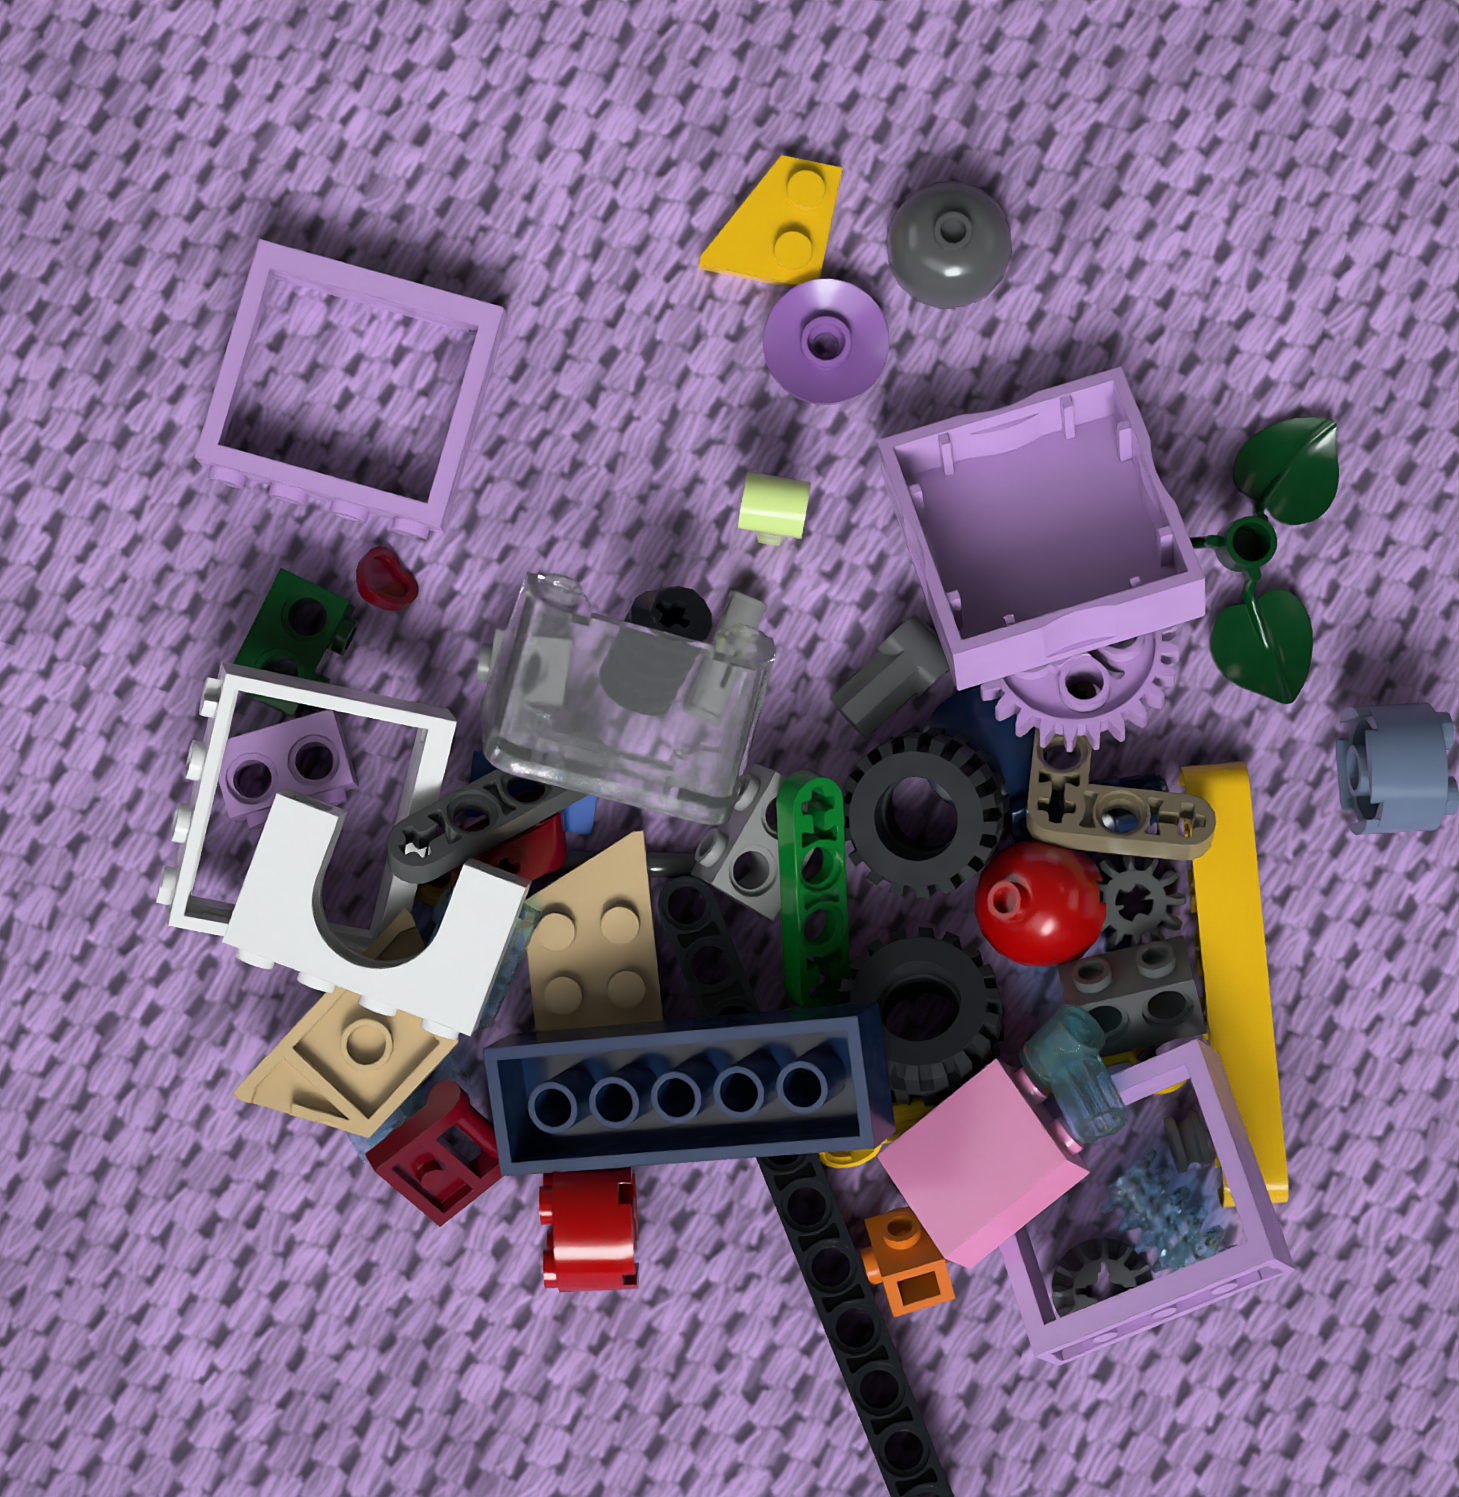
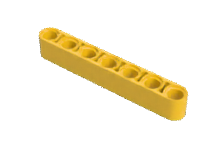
(1235, 967)

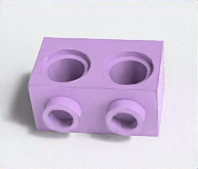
(282, 751)

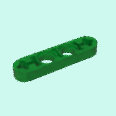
(823, 891)

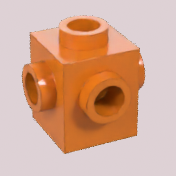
(905, 1262)

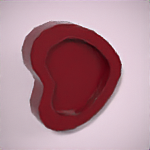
(384, 581)

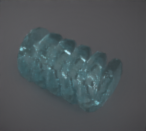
(1161, 1215)

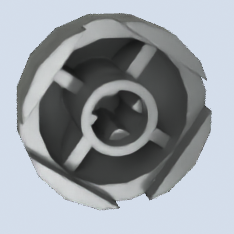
(949, 245)

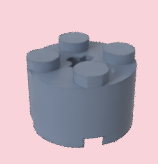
(1396, 768)

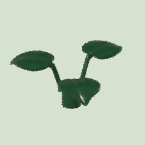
(1295, 477)

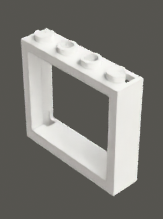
(204, 762)

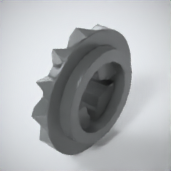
(1081, 1268)

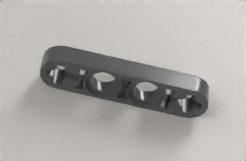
(456, 845)

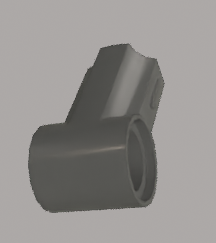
(903, 667)

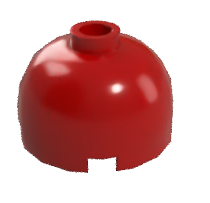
(1040, 903)

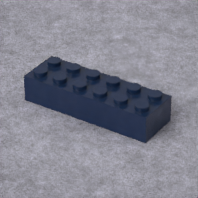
(690, 1090)

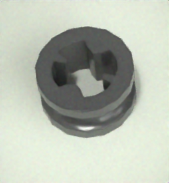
(1187, 1141)

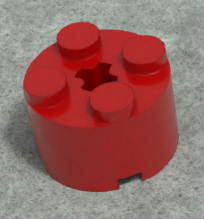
(592, 1229)

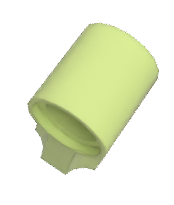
(773, 507)

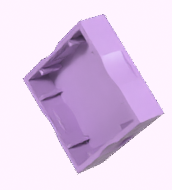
(1041, 529)

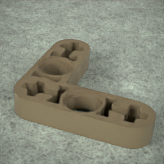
(1087, 804)

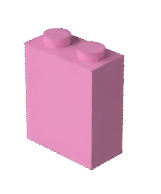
(984, 1162)

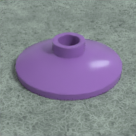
(833, 310)

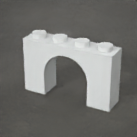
(284, 922)

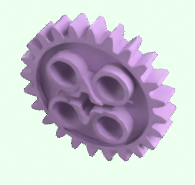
(1043, 698)

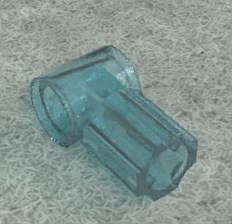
(1067, 1061)

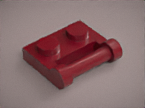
(427, 1166)

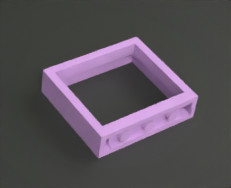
(381, 291)
(1190, 1287)

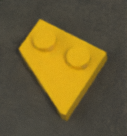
(780, 226)

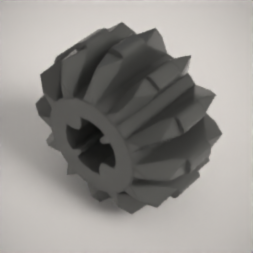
(1154, 895)

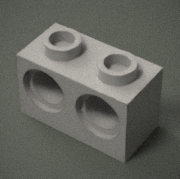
(744, 833)

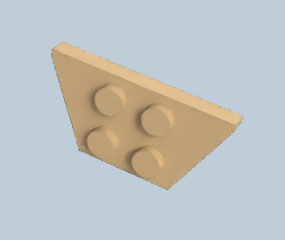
(597, 943)
(346, 1060)

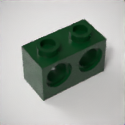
(275, 637)

